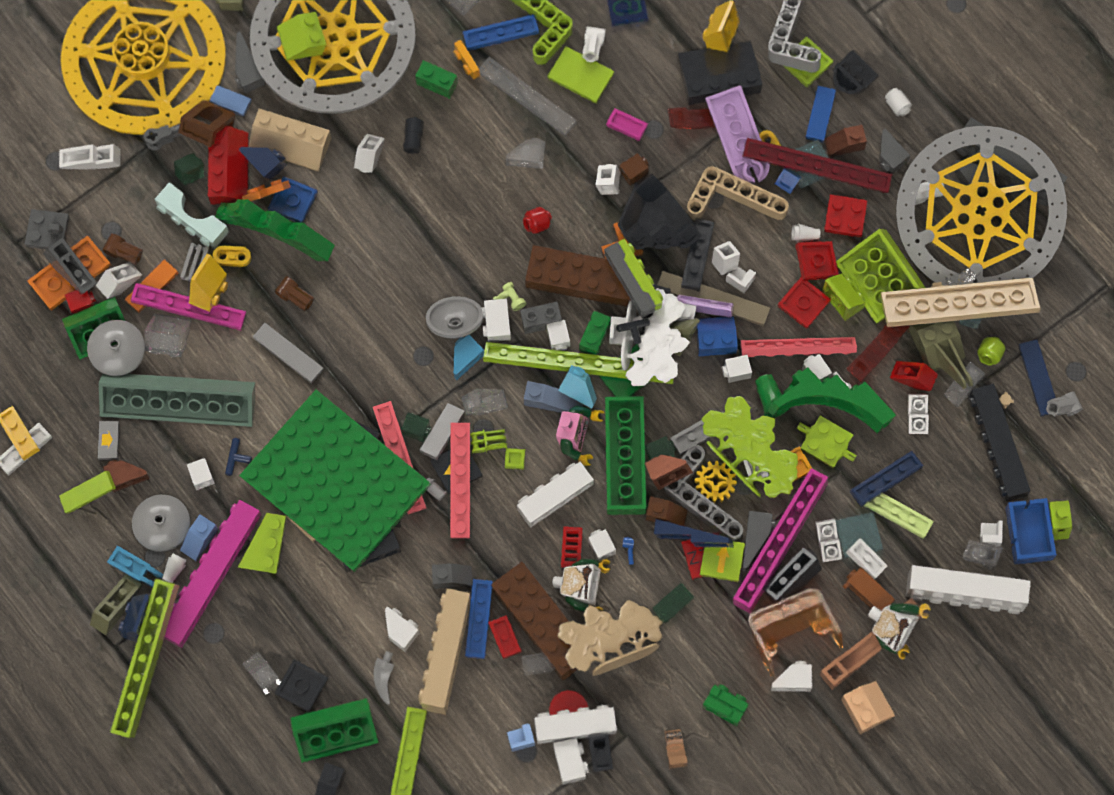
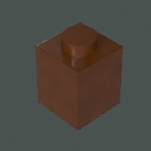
(634, 169)

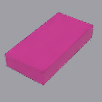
(627, 124)

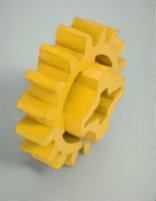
(723, 482)

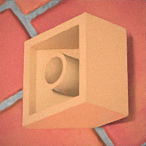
(867, 707)

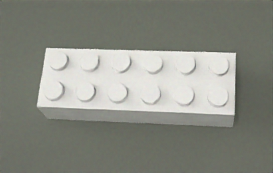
(967, 589)

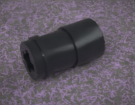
(413, 134)

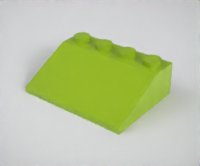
(878, 267)

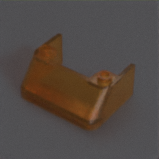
(789, 617)

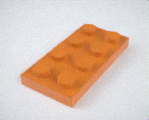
(52, 286)

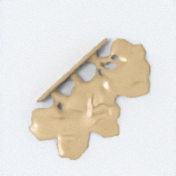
(605, 635)

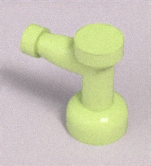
(517, 303)

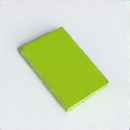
(580, 76)

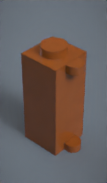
(868, 589)

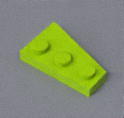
(266, 545)

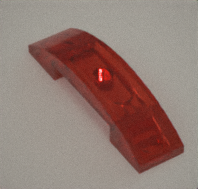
(690, 119)
(876, 351)

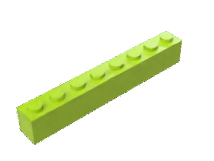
(144, 658)

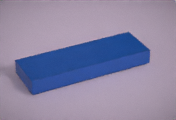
(820, 114)

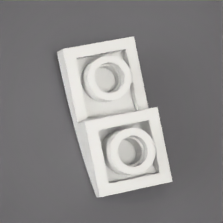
(918, 414)
(828, 540)

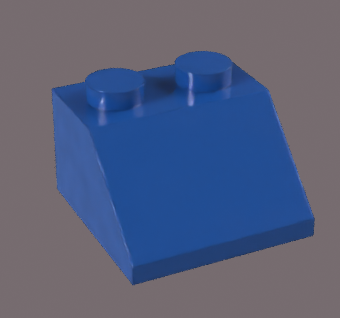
(716, 336)

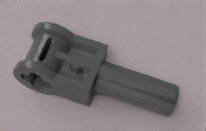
(162, 135)

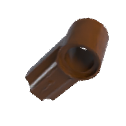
(118, 247)
(290, 290)

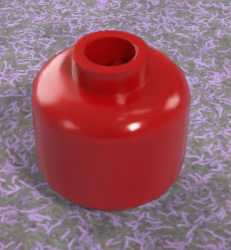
(537, 220)

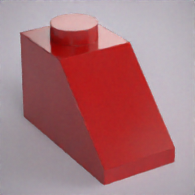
(914, 375)

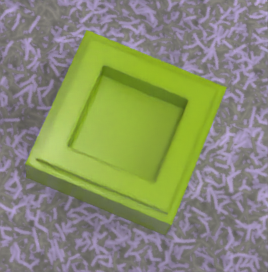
(514, 458)

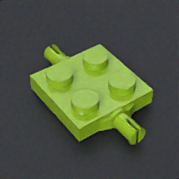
(826, 441)

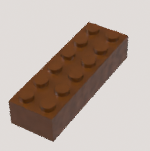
(574, 276)
(535, 615)

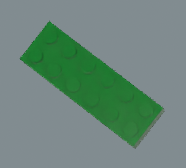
(625, 455)

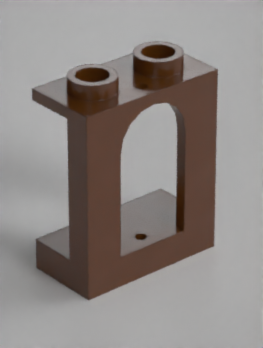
(201, 131)

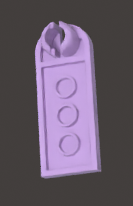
(733, 126)

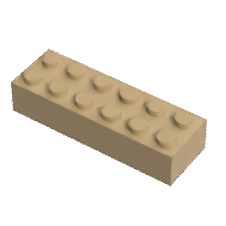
(446, 651)

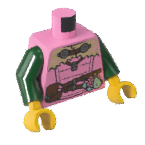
(572, 432)

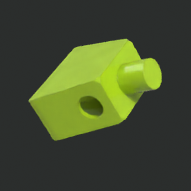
(1060, 519)

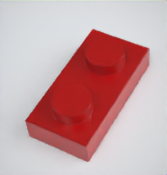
(504, 637)

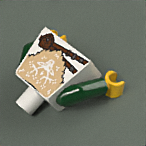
(581, 583)
(895, 625)

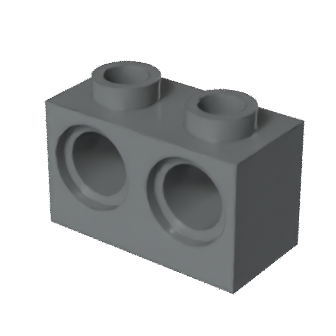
(536, 318)

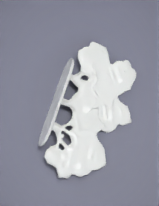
(657, 343)

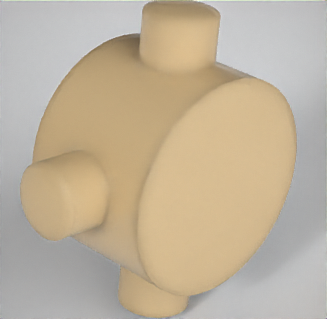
(1005, 400)

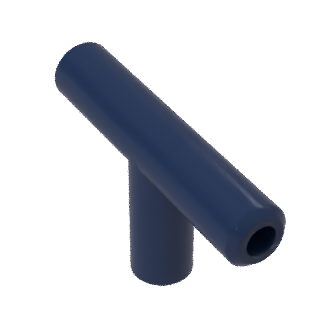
(233, 456)

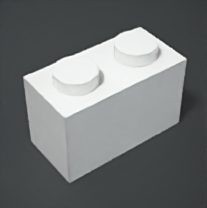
(497, 320)
(569, 760)

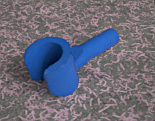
(629, 543)

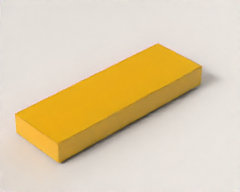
(18, 433)

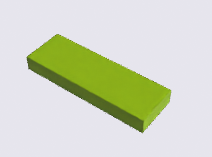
(87, 492)

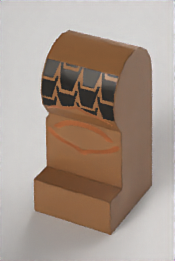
(675, 749)

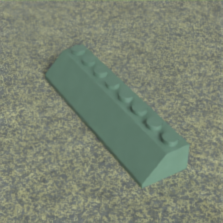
(177, 399)

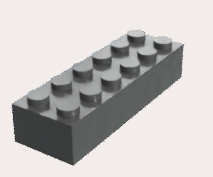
(1011, 158)

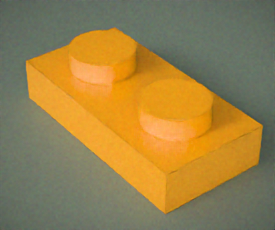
(462, 54)

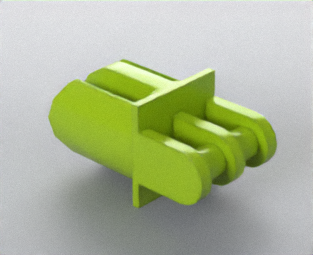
(492, 440)

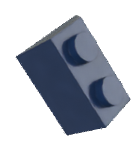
(265, 160)

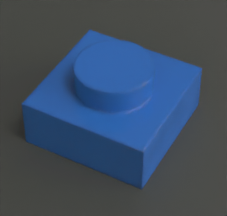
(787, 180)

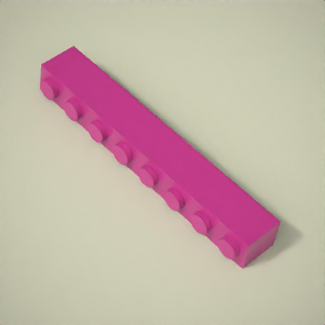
(780, 540)
(211, 572)

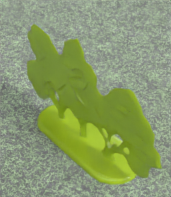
(752, 443)

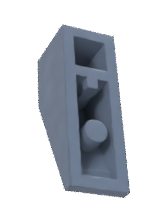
(547, 398)

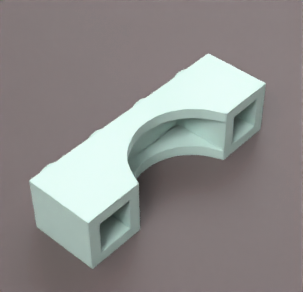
(209, 230)

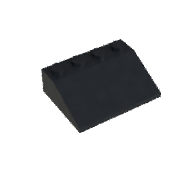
(715, 71)

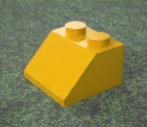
(722, 27)
(207, 284)

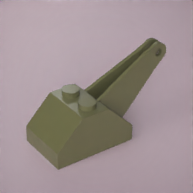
(941, 349)

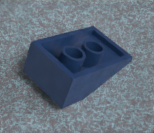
(134, 618)

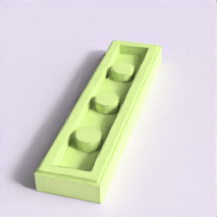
(900, 515)

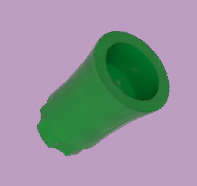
(767, 390)

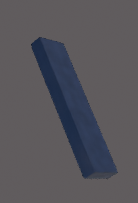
(1037, 374)
(886, 478)

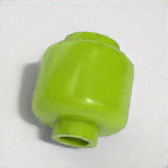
(991, 351)

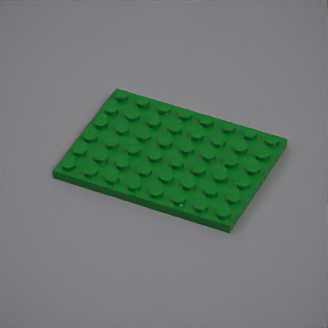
(335, 480)

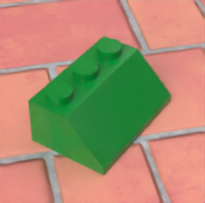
(83, 323)

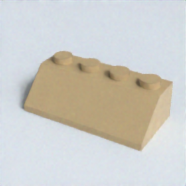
(296, 140)

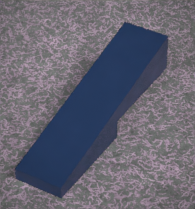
(698, 538)

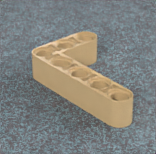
(734, 193)

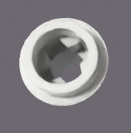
(804, 233)
(173, 568)

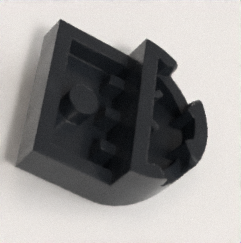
(853, 74)

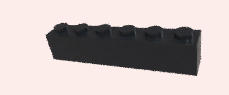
(999, 442)

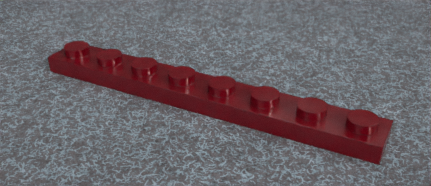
(817, 165)

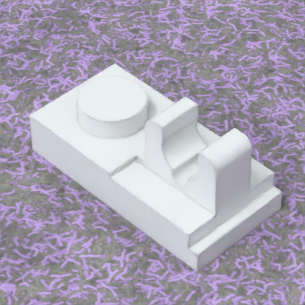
(866, 558)

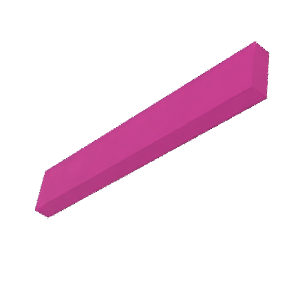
(180, 305)

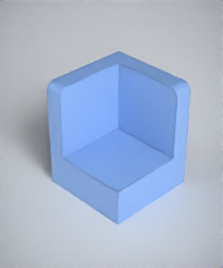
(521, 738)

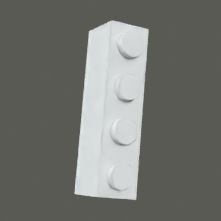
(555, 494)
(574, 725)

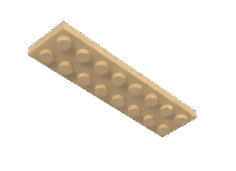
(960, 302)

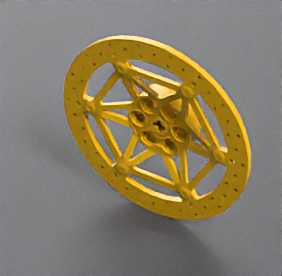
(121, 122)

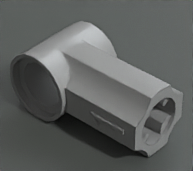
(1065, 404)

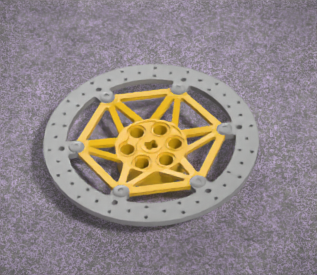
(344, 102)
(985, 155)

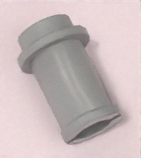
(436, 490)

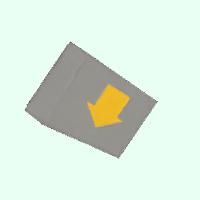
(108, 440)

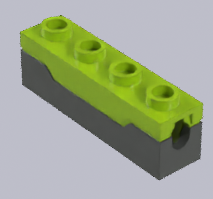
(633, 278)

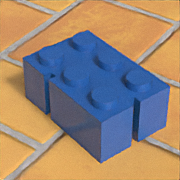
(1030, 531)

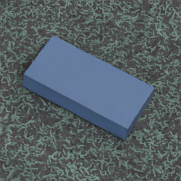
(230, 101)

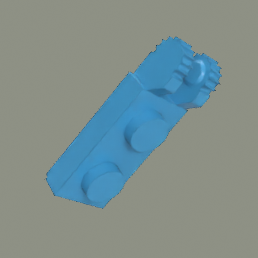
(132, 566)

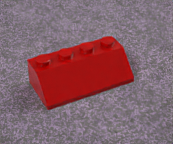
(228, 166)

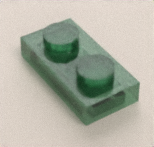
(673, 603)

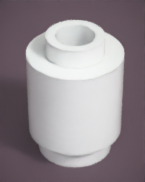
(898, 102)

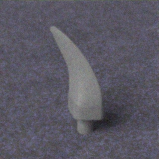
(382, 672)

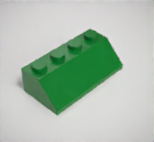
(334, 730)

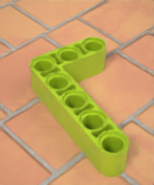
(553, 24)

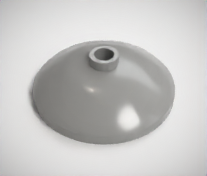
(454, 317)
(118, 359)
(167, 533)

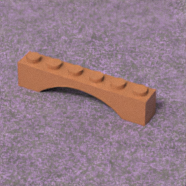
(853, 659)

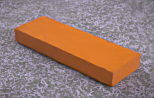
(158, 278)

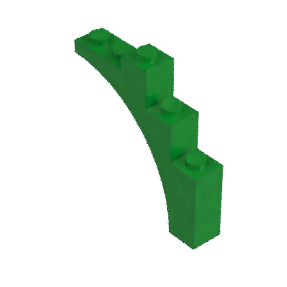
(273, 224)
(833, 392)

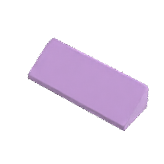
(708, 306)

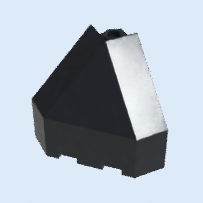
(656, 218)

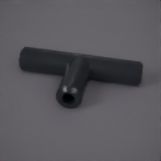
(633, 326)

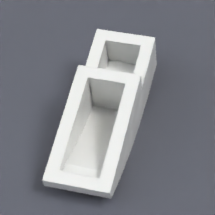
(90, 157)

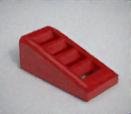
(575, 531)

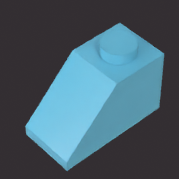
(578, 386)

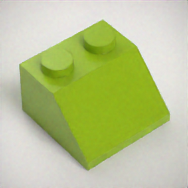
(302, 36)
(843, 296)

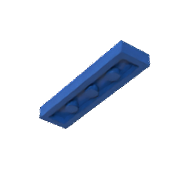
(500, 32)
(478, 619)

